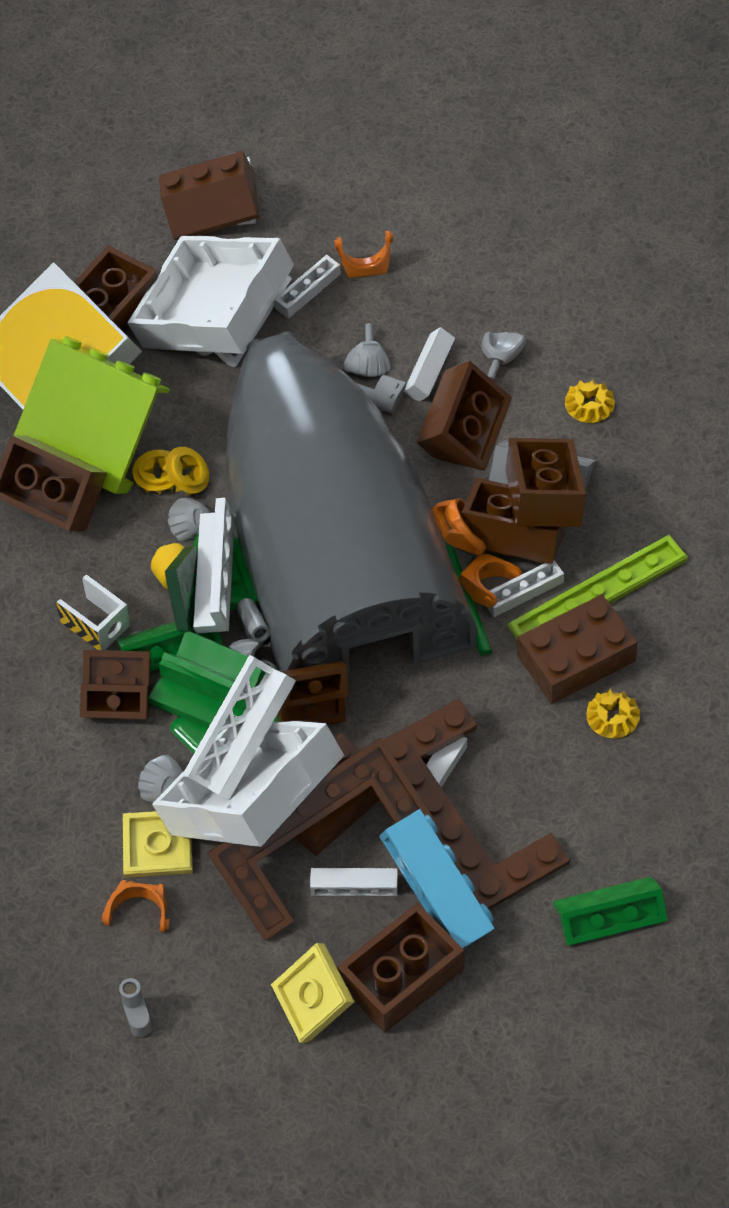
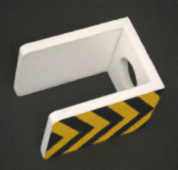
(108, 602)

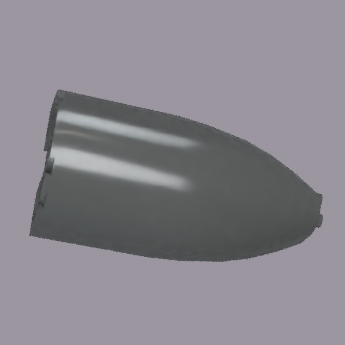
(333, 516)

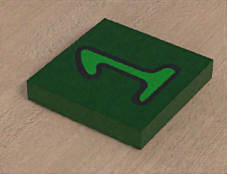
(182, 587)

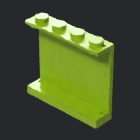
(90, 408)

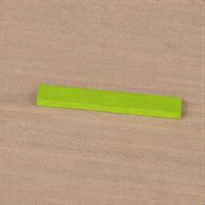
(612, 583)

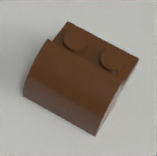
(116, 684)
(316, 694)

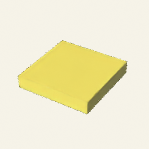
(152, 849)
(312, 993)

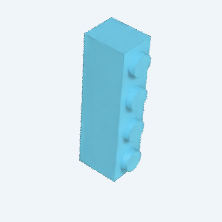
(435, 878)

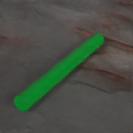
(482, 641)

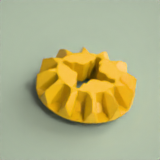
(593, 411)
(186, 458)
(146, 464)
(619, 725)

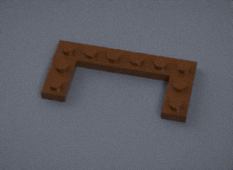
(368, 768)
(491, 882)

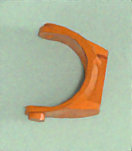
(369, 266)
(460, 534)
(484, 567)
(129, 890)

